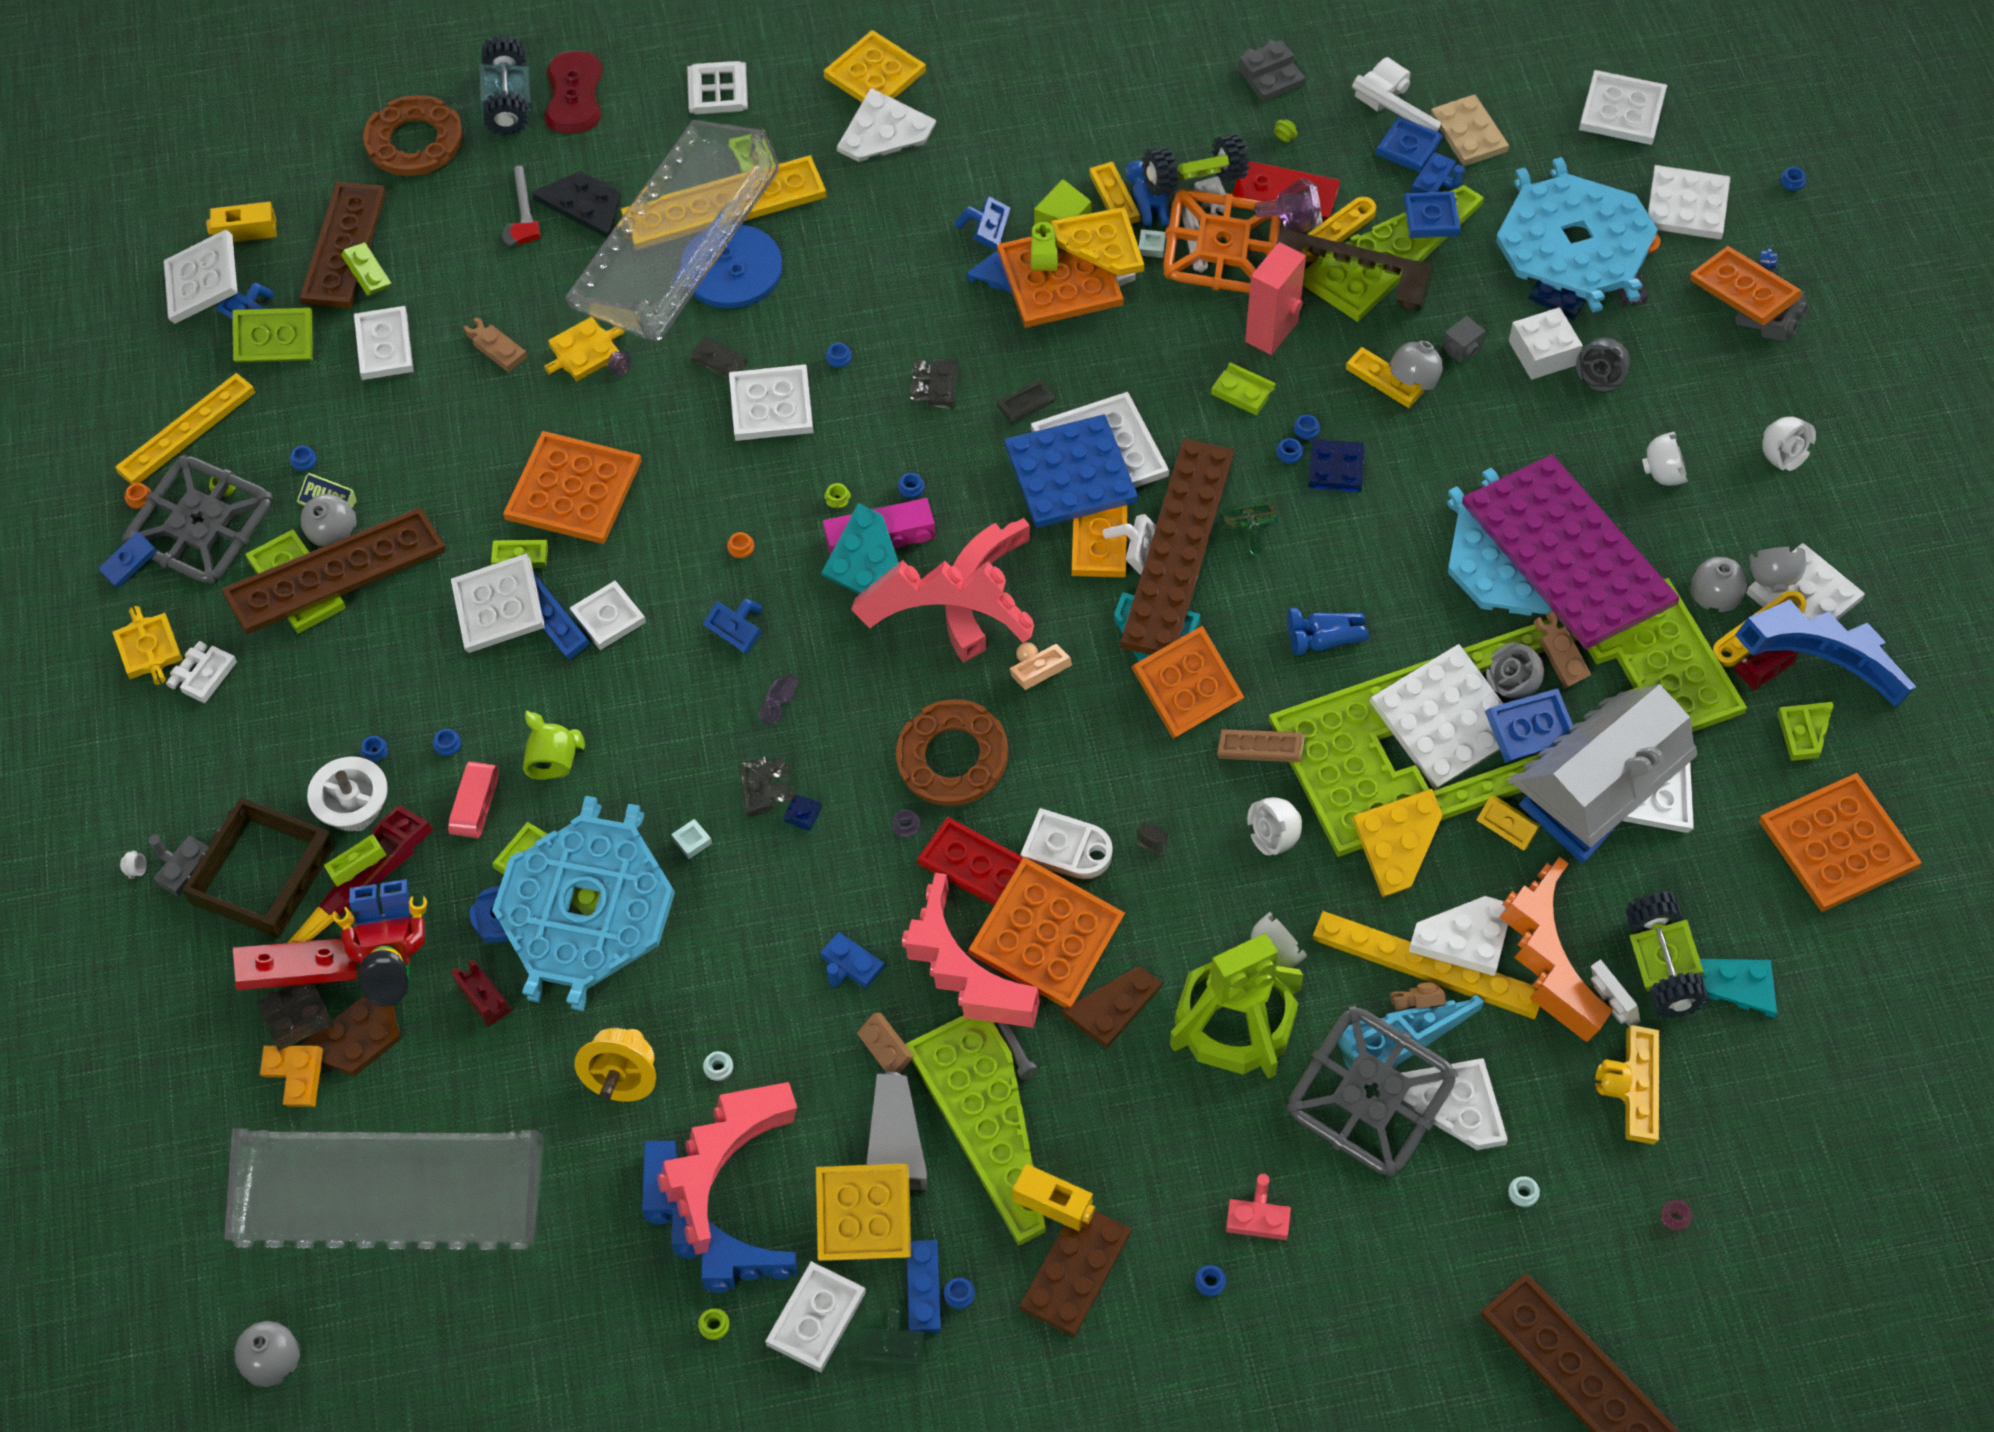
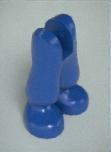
(1146, 202)
(1324, 630)

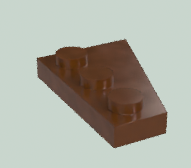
(1114, 1006)

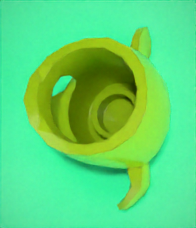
(550, 744)

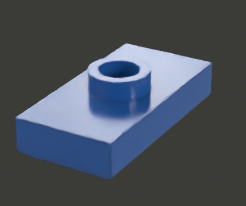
(128, 559)

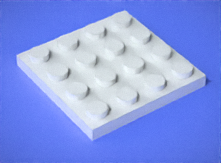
(1130, 432)
(1441, 716)

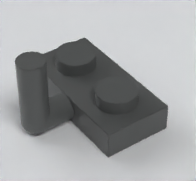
(178, 865)

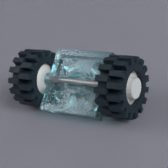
(504, 85)

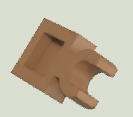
(1423, 996)

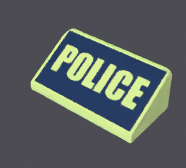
(317, 486)

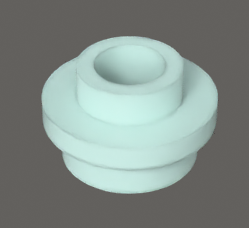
(718, 1058)
(1527, 1184)

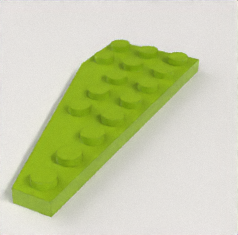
(1360, 289)
(979, 1096)

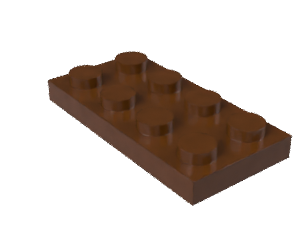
(1075, 1273)

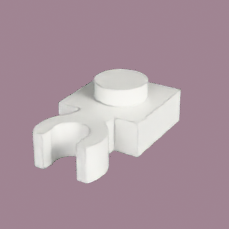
(1214, 186)

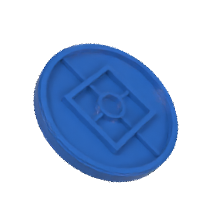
(743, 272)

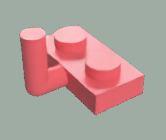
(1258, 1217)

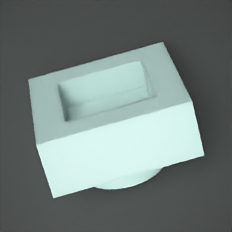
(1152, 243)
(691, 839)

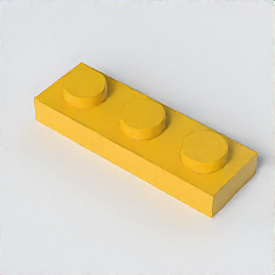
(1113, 190)
(1378, 374)

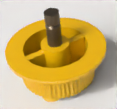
(617, 1065)

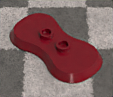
(573, 85)

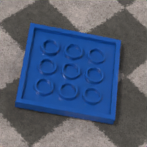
(1070, 471)

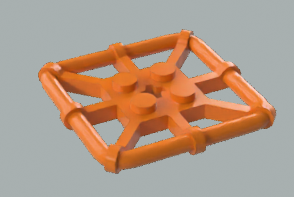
(1210, 231)

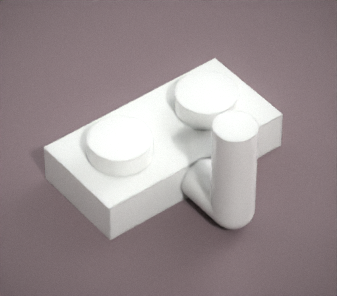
(1140, 539)

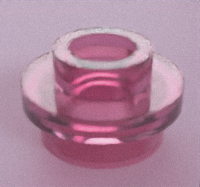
(1682, 1209)

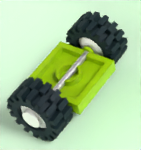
(1164, 174)
(1666, 955)

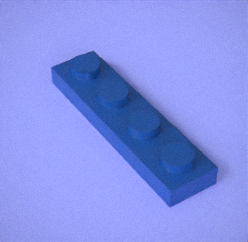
(559, 624)

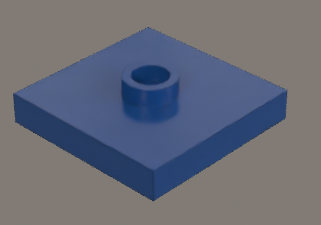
(1409, 144)
(1431, 214)

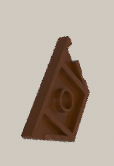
(357, 1037)

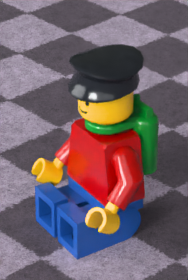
(383, 939)

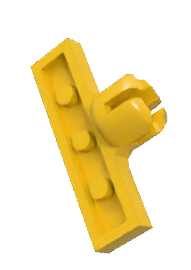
(1635, 1083)

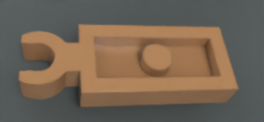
(496, 345)
(1562, 651)

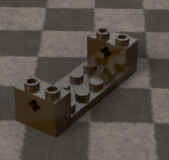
(1414, 278)

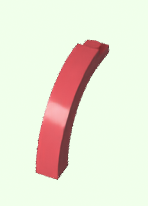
(986, 546)

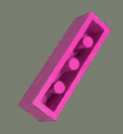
(905, 523)

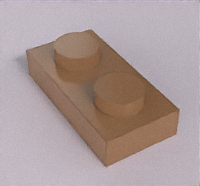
(885, 1044)

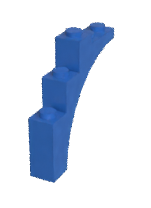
(1823, 636)
(726, 1255)

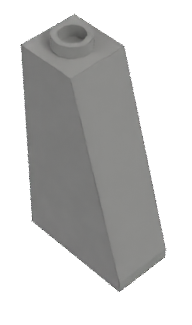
(894, 1129)

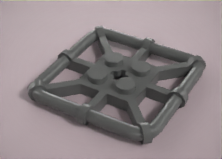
(213, 511)
(1377, 1110)

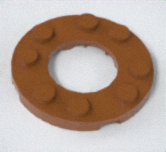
(406, 109)
(947, 716)

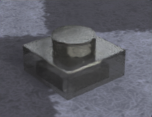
(1152, 838)

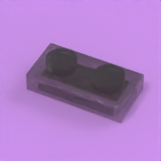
(718, 357)
(1025, 401)

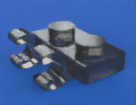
(942, 382)
(757, 786)

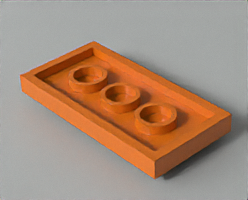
(1745, 285)

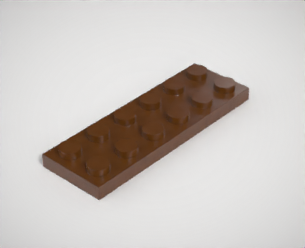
(348, 222)

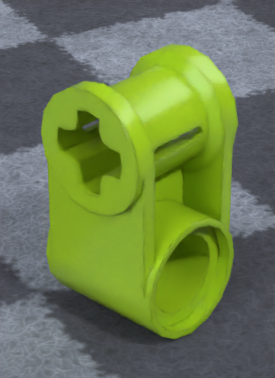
(1043, 248)

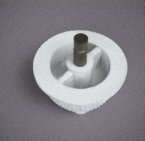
(348, 793)

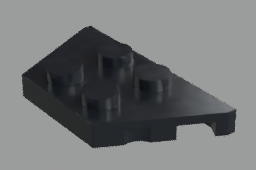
(582, 200)

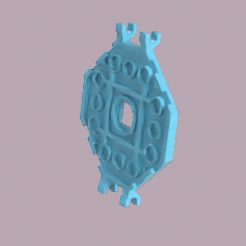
(1539, 248)
(1483, 567)
(573, 946)

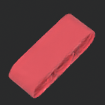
(473, 799)

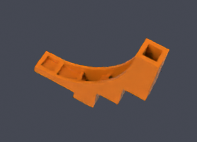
(1558, 985)

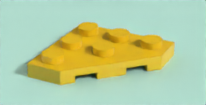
(1101, 239)
(1398, 839)

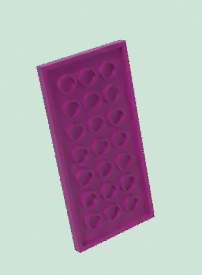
(1570, 551)

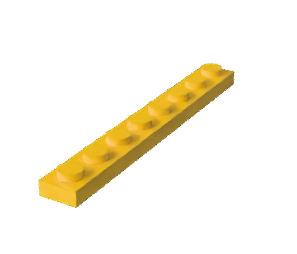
(1395, 954)

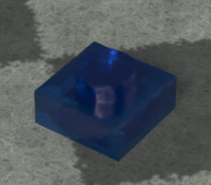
(802, 812)

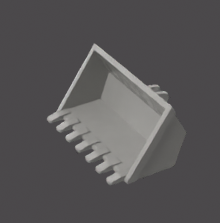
(1610, 761)

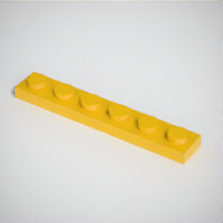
(185, 429)

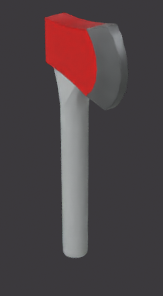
(527, 230)

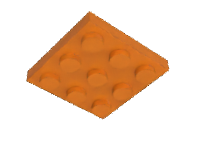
(1187, 682)

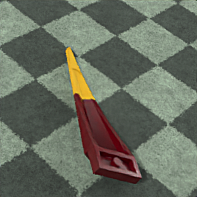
(397, 836)

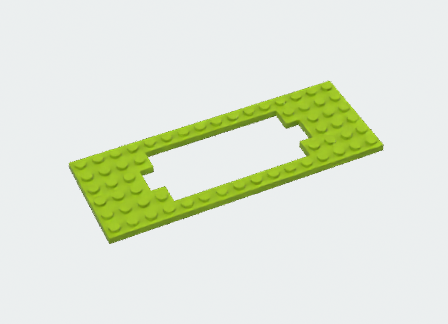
(1350, 773)

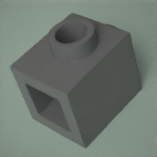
(1463, 339)

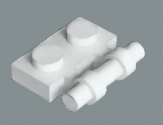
(207, 674)

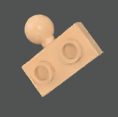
(1036, 666)

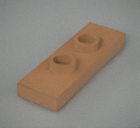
(1261, 745)

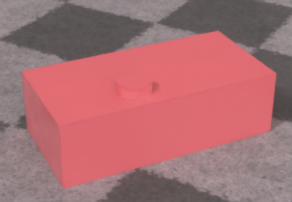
(1275, 298)

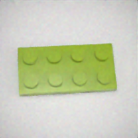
(281, 551)

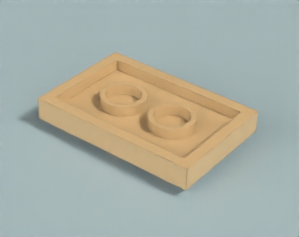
(1469, 130)

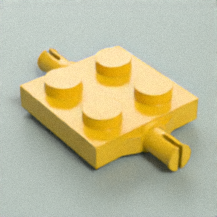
(582, 349)
(147, 645)

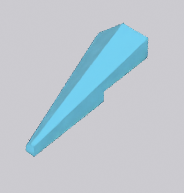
(1422, 1023)

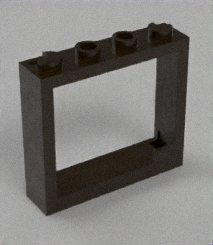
(296, 886)

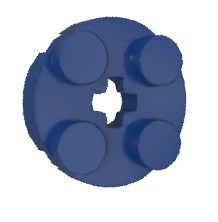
(482, 920)

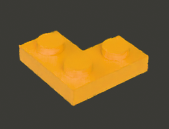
(300, 1068)

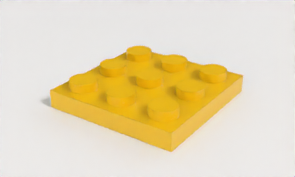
(874, 65)
(863, 1212)

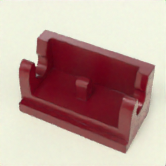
(1764, 666)
(481, 993)

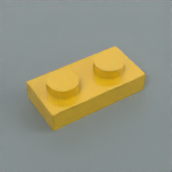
(1508, 822)

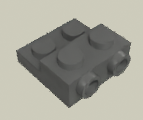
(1270, 70)
(1782, 325)

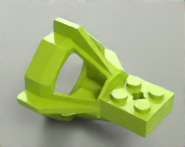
(1241, 982)

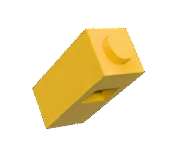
(244, 221)
(1053, 1197)

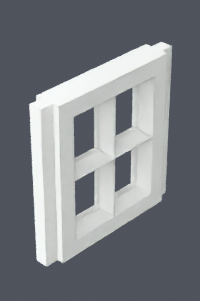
(696, 88)

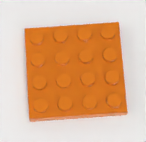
(1060, 294)
(572, 487)
(1839, 842)
(1046, 933)

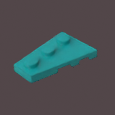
(1741, 982)

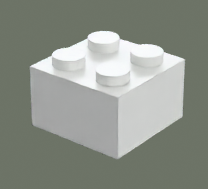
(1545, 343)

